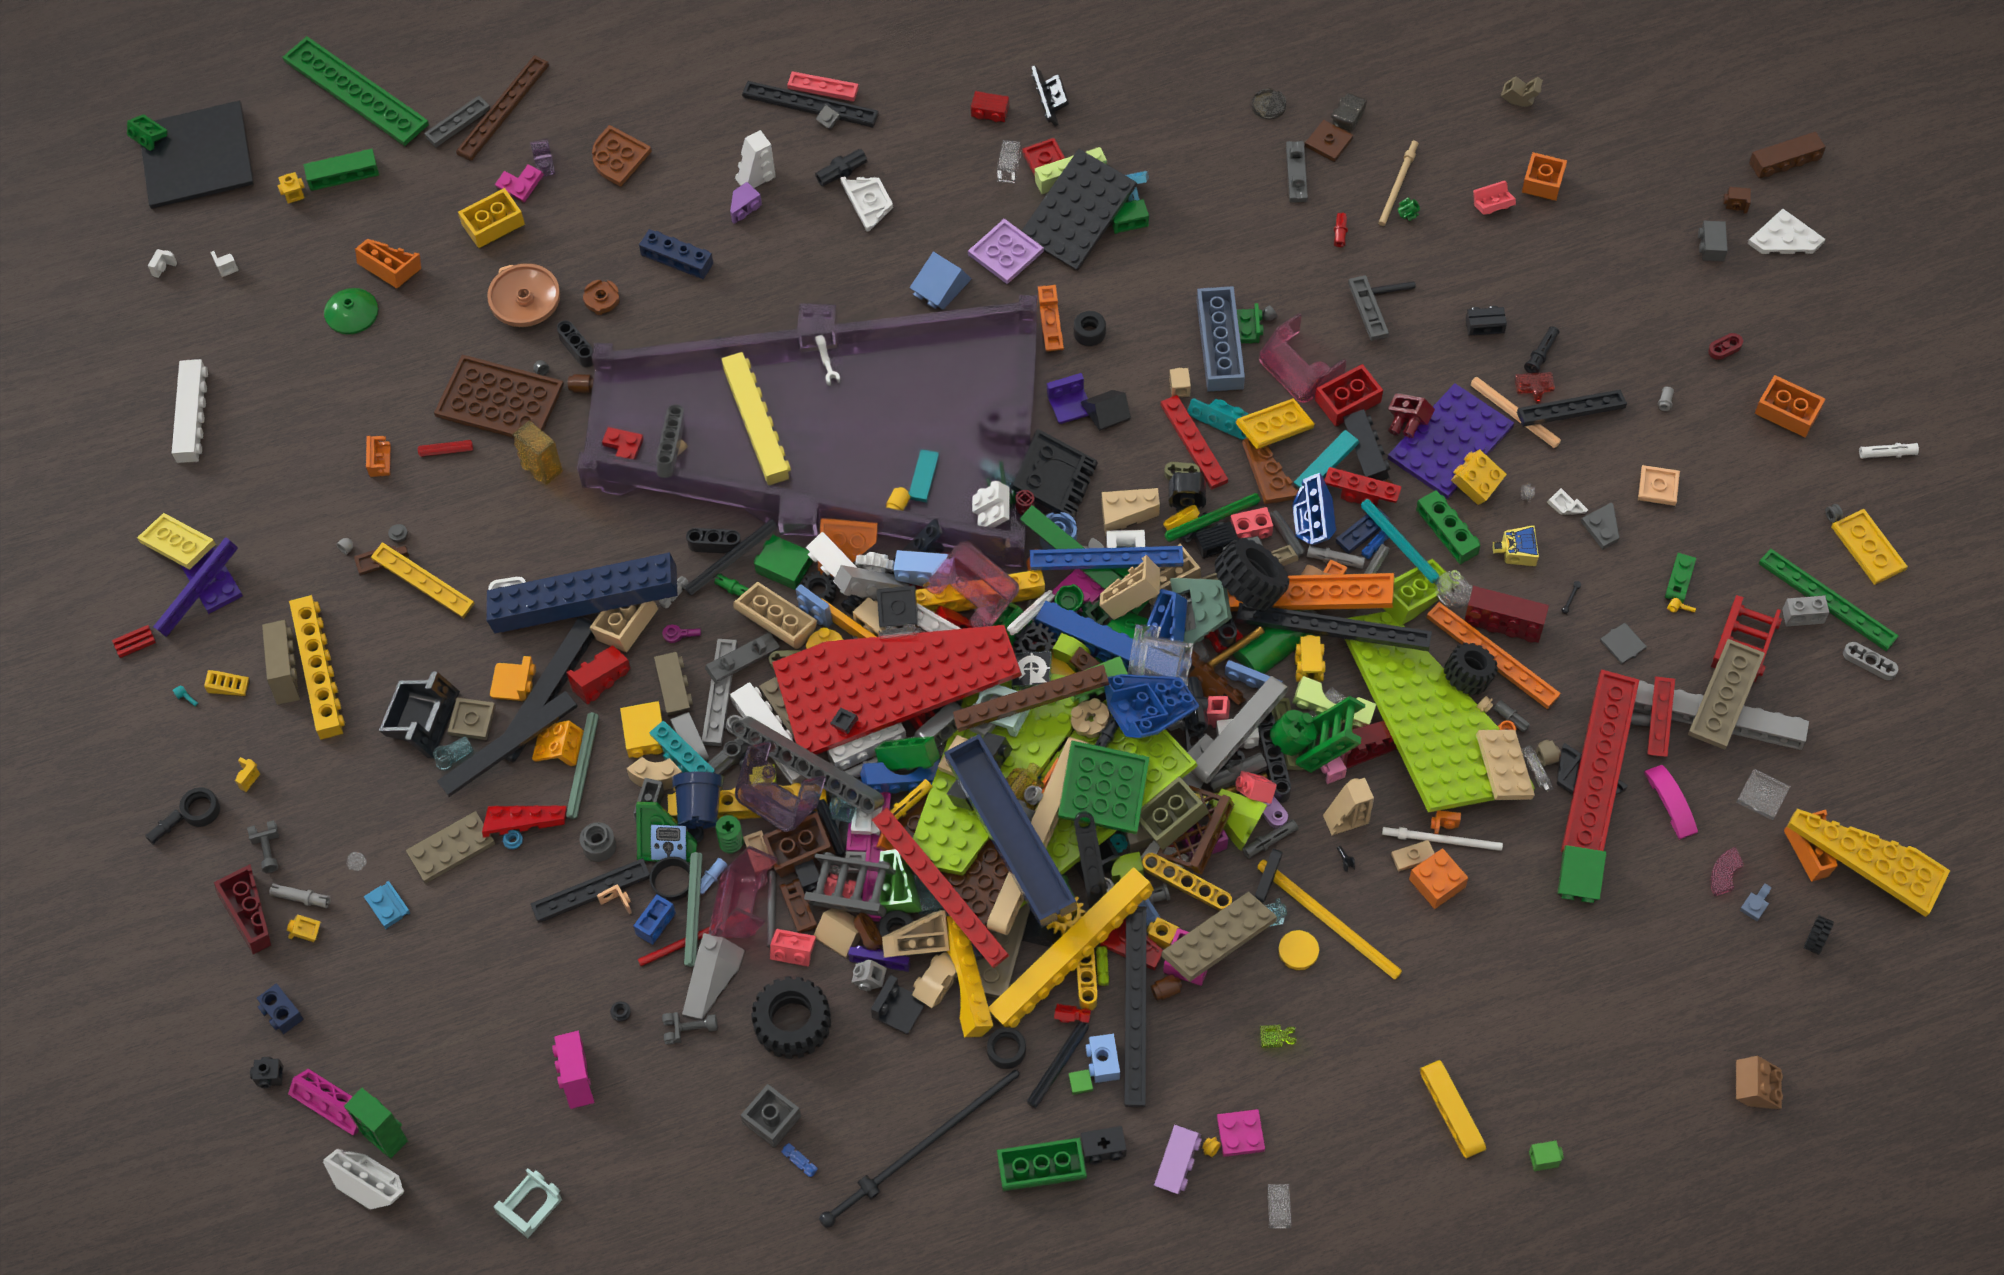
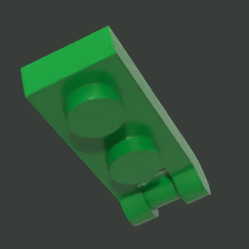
(1680, 577)

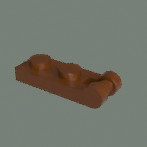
(798, 907)

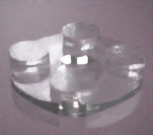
(1453, 580)

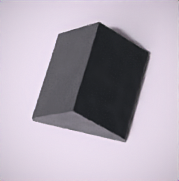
(1107, 409)
(1037, 935)

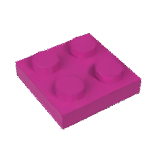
(1240, 1133)

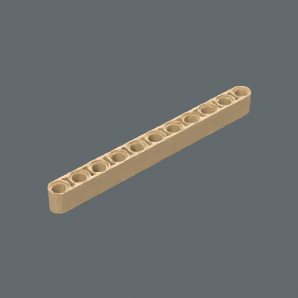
(1044, 823)

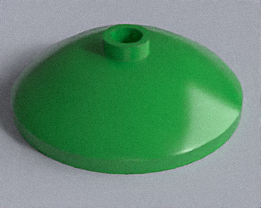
(353, 317)

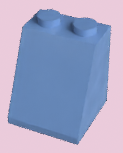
(939, 281)

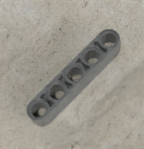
(670, 441)

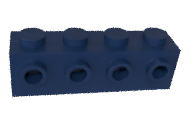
(676, 254)

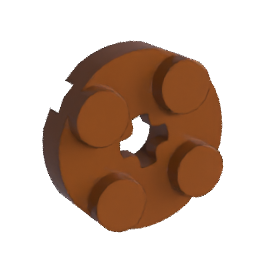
(604, 304)

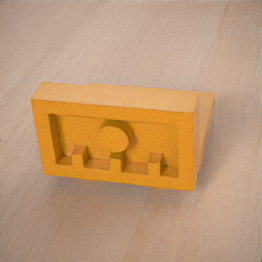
(559, 741)

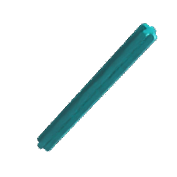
(1400, 541)

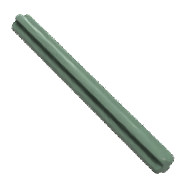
(582, 766)
(693, 909)

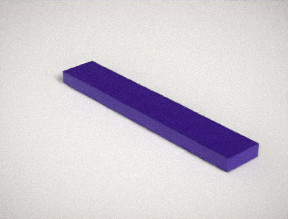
(195, 587)

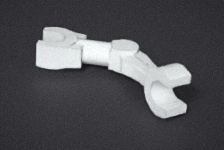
(820, 340)

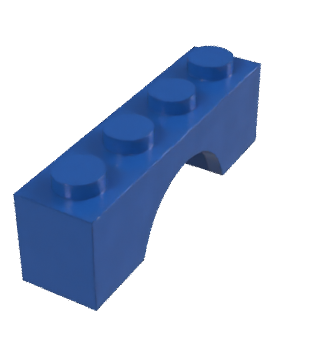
(883, 780)

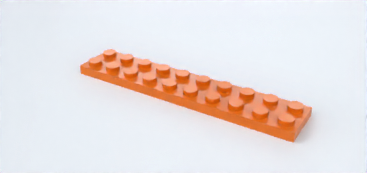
(1334, 592)

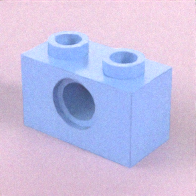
(1103, 1046)

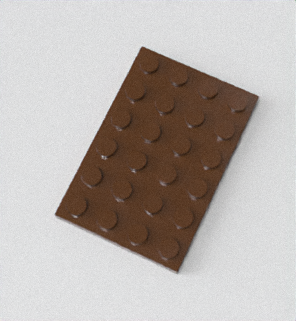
(497, 397)

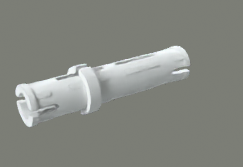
(1889, 450)

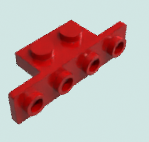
(1359, 488)

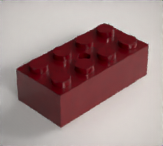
(1506, 614)

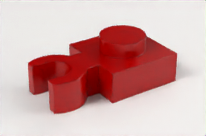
(1069, 1013)

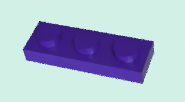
(860, 954)

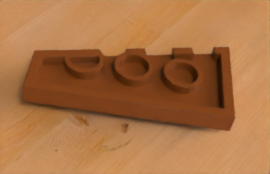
(1268, 474)

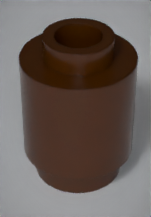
(580, 383)
(1166, 987)

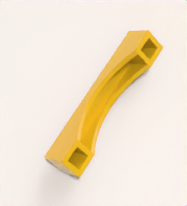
(974, 1008)

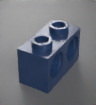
(281, 1007)

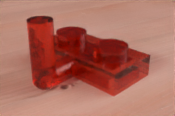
(1535, 383)

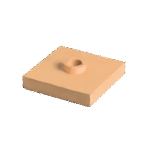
(1658, 485)

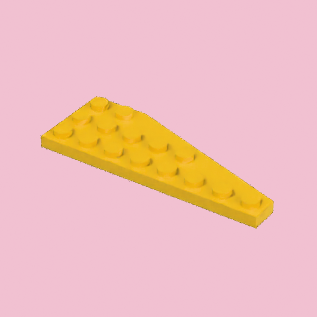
(1894, 868)

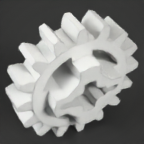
(875, 562)

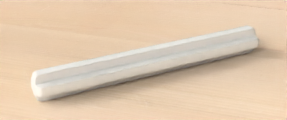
(1030, 613)

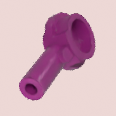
(673, 633)

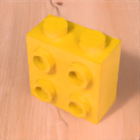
(1478, 476)
(1310, 658)

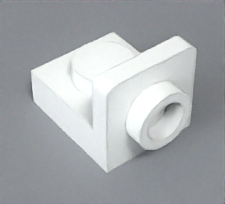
(159, 260)

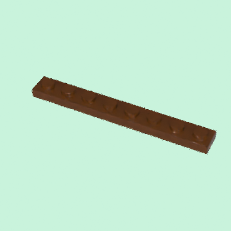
(1031, 698)

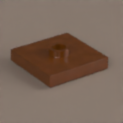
(1329, 140)

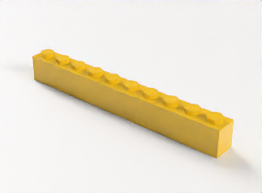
(1071, 949)

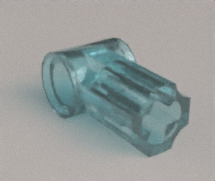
(452, 753)

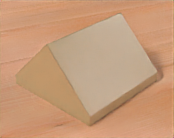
(837, 931)

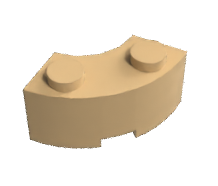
(657, 771)
(936, 980)

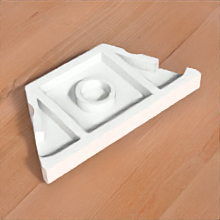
(868, 199)

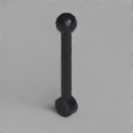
(1577, 585)

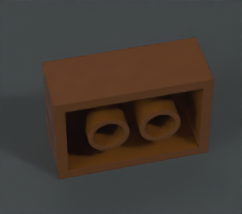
(798, 845)

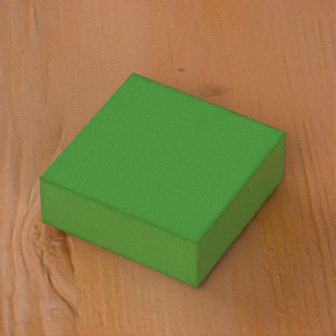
(1080, 1082)

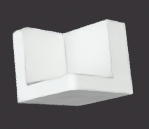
(225, 264)

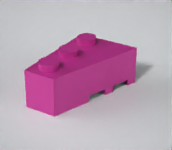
(573, 1069)

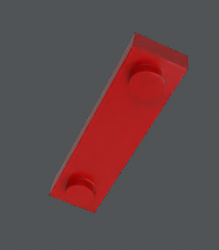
(1661, 716)

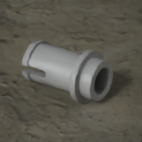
(1666, 398)

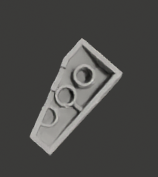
(713, 969)

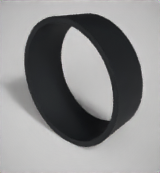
(662, 864)

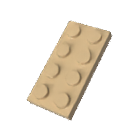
(1505, 765)

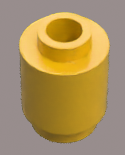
(898, 499)

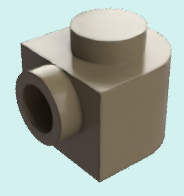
(1547, 753)

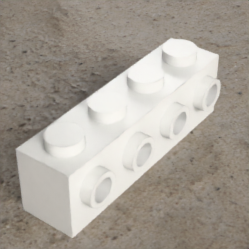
(863, 748)

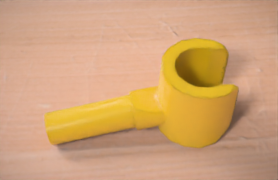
(1675, 604)

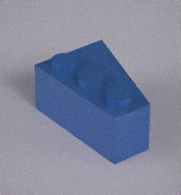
(1169, 614)

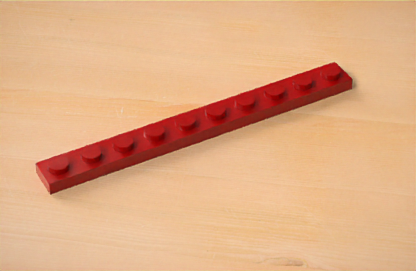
(940, 888)

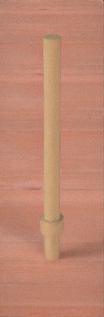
(1408, 158)

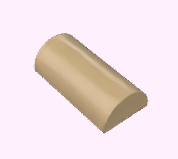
(776, 615)

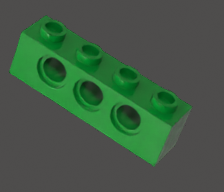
(1460, 550)

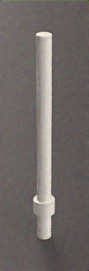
(1403, 833)

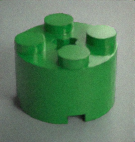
(1293, 732)

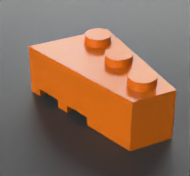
(1814, 860)

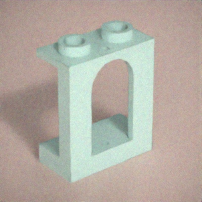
(1013, 722)
(532, 1181)

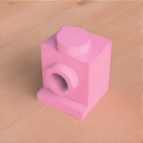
(1334, 770)

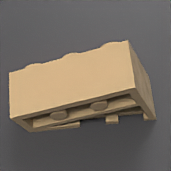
(1129, 507)
(1350, 807)

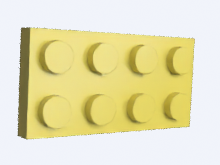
(176, 541)

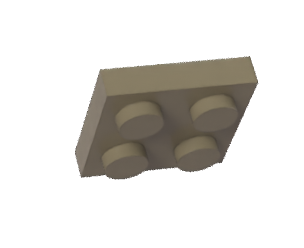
(471, 718)

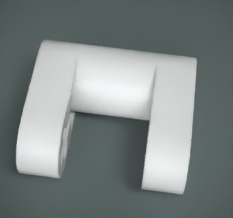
(1125, 538)

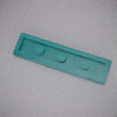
(1330, 457)

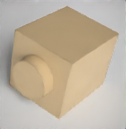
(1180, 382)

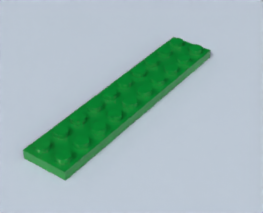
(355, 91)

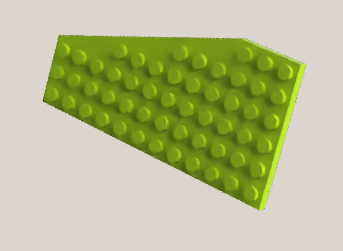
(1427, 720)

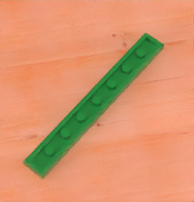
(1061, 540)
(1836, 604)

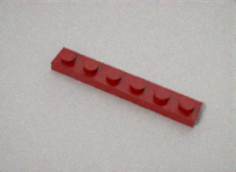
(1194, 442)

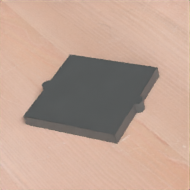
(1623, 643)

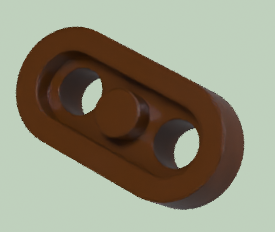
(868, 931)

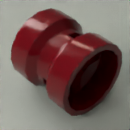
(1024, 500)

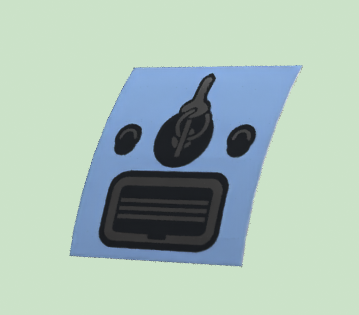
(668, 841)

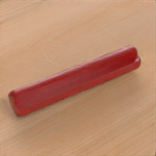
(444, 448)

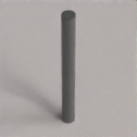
(771, 907)

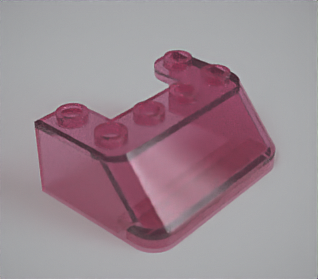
(976, 580)

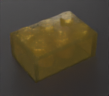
(537, 453)

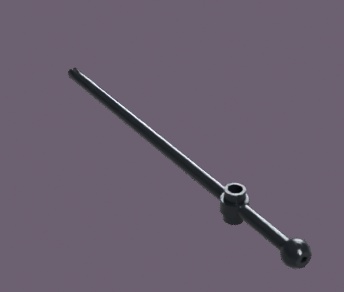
(869, 1186)

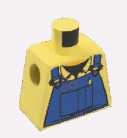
(1518, 546)

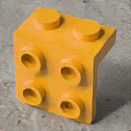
(513, 680)

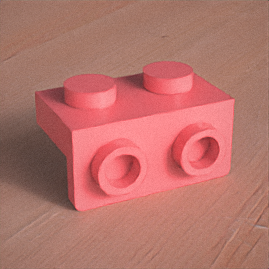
(1493, 198)

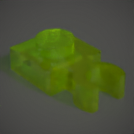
(1273, 1036)

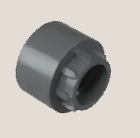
(598, 851)

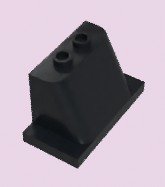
(420, 712)

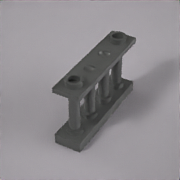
(855, 902)

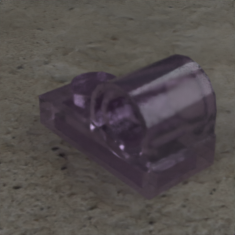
(543, 157)

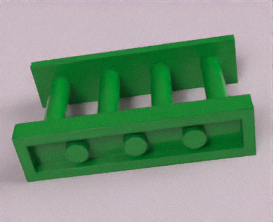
(1340, 742)

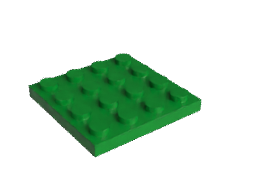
(1104, 784)

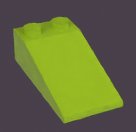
(1413, 594)

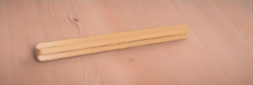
(1511, 409)

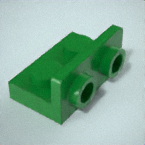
(145, 131)
(1249, 324)

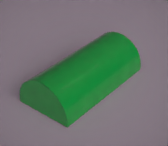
(1269, 649)
(1041, 1164)

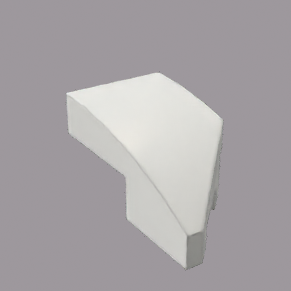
(1565, 504)

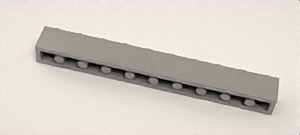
(1752, 722)

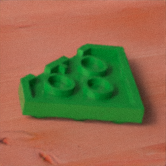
(654, 814)

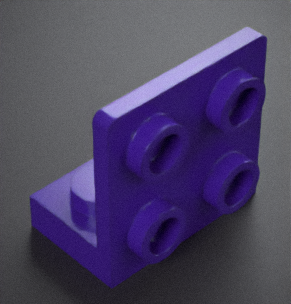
(1066, 398)

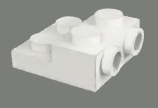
(991, 504)

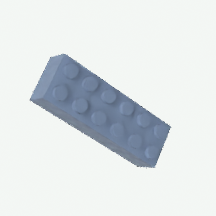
(1220, 339)

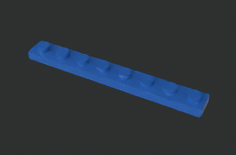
(1104, 557)

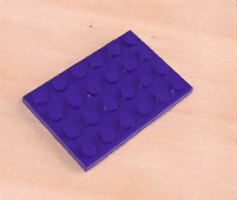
(1455, 429)

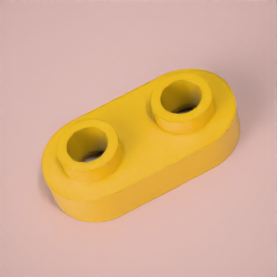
(1182, 517)

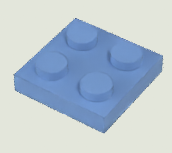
(814, 606)

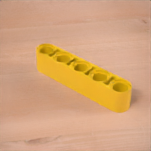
(1181, 873)
(1087, 988)
(1452, 1109)

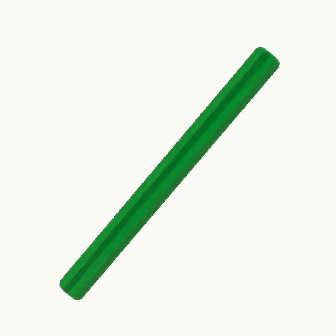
(1212, 517)

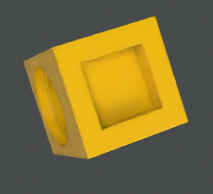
(1161, 925)

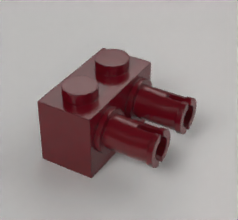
(1411, 410)

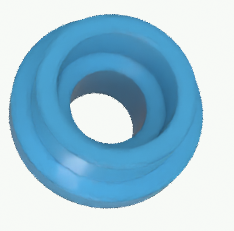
(512, 834)

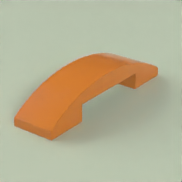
(1050, 318)

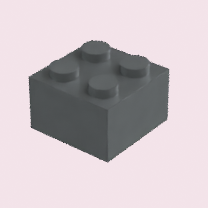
(771, 1115)

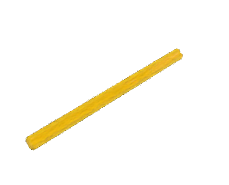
(1334, 923)

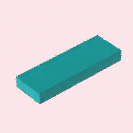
(923, 475)

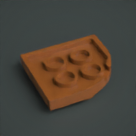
(618, 155)

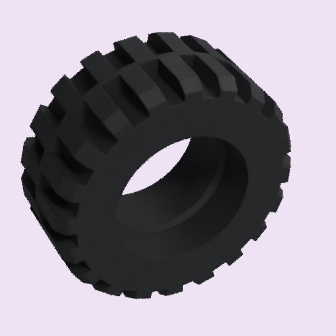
(1251, 574)
(791, 992)

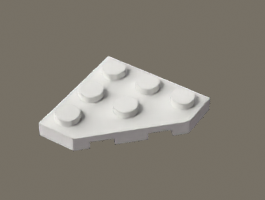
(1786, 235)

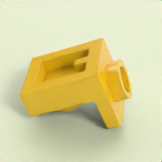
(248, 775)
(303, 928)

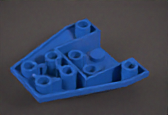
(1148, 703)

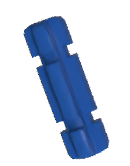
(1374, 544)
(799, 1160)

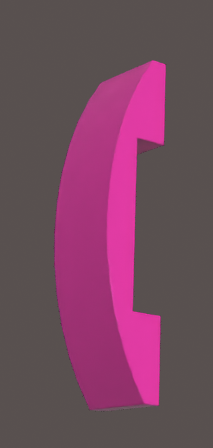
(1673, 800)

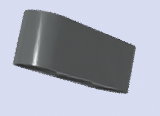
(941, 725)

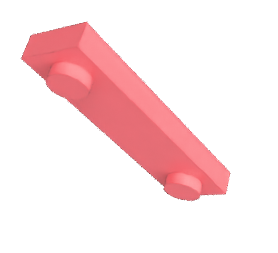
(823, 86)

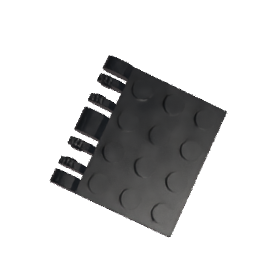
(1053, 473)

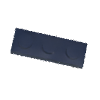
(1358, 533)

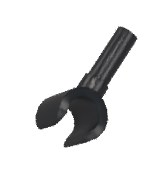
(1347, 860)

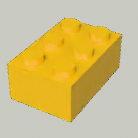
(491, 218)

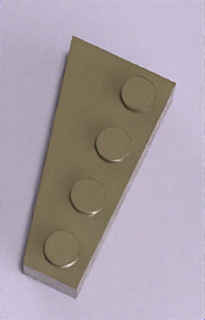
(280, 661)

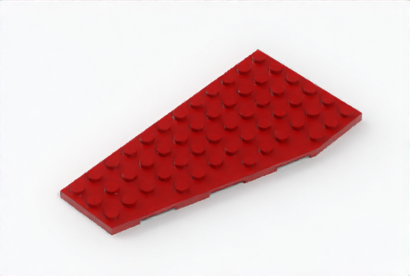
(888, 679)

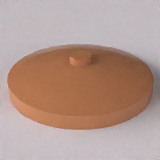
(523, 295)

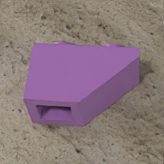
(744, 201)

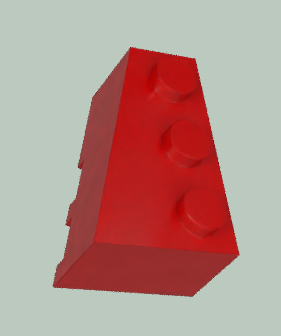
(599, 674)

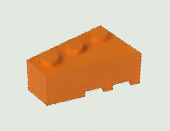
(387, 263)

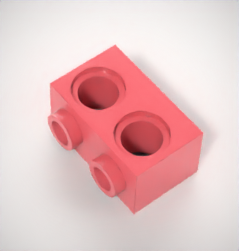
(1250, 521)
(1255, 787)

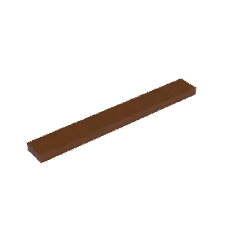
(502, 108)

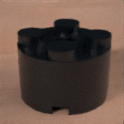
(1187, 490)

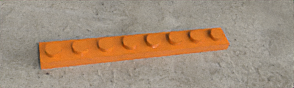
(1506, 664)

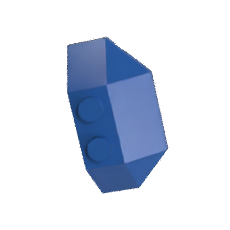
(1314, 511)

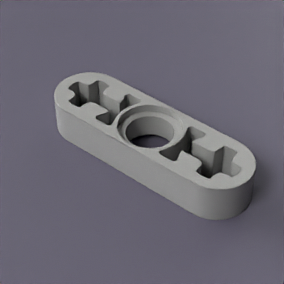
(1855, 658)

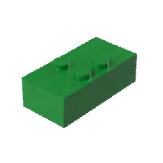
(376, 1123)

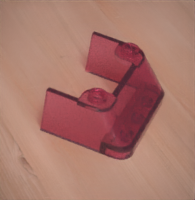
(1290, 368)
(737, 894)

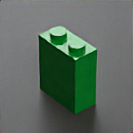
(783, 562)
(1581, 873)

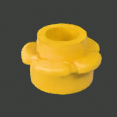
(1211, 1146)

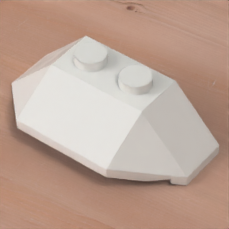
(363, 1178)

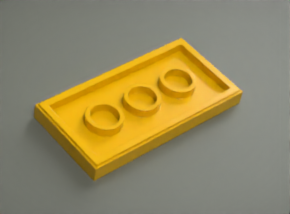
(1275, 423)
(1869, 546)

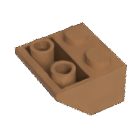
(1758, 1083)

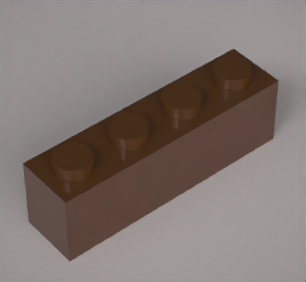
(1787, 155)

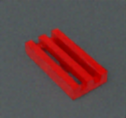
(133, 639)

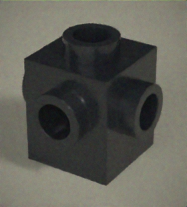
(267, 1072)

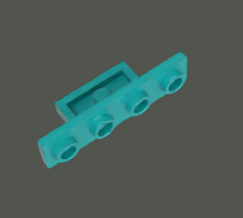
(1218, 415)
(679, 750)

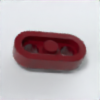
(1724, 346)

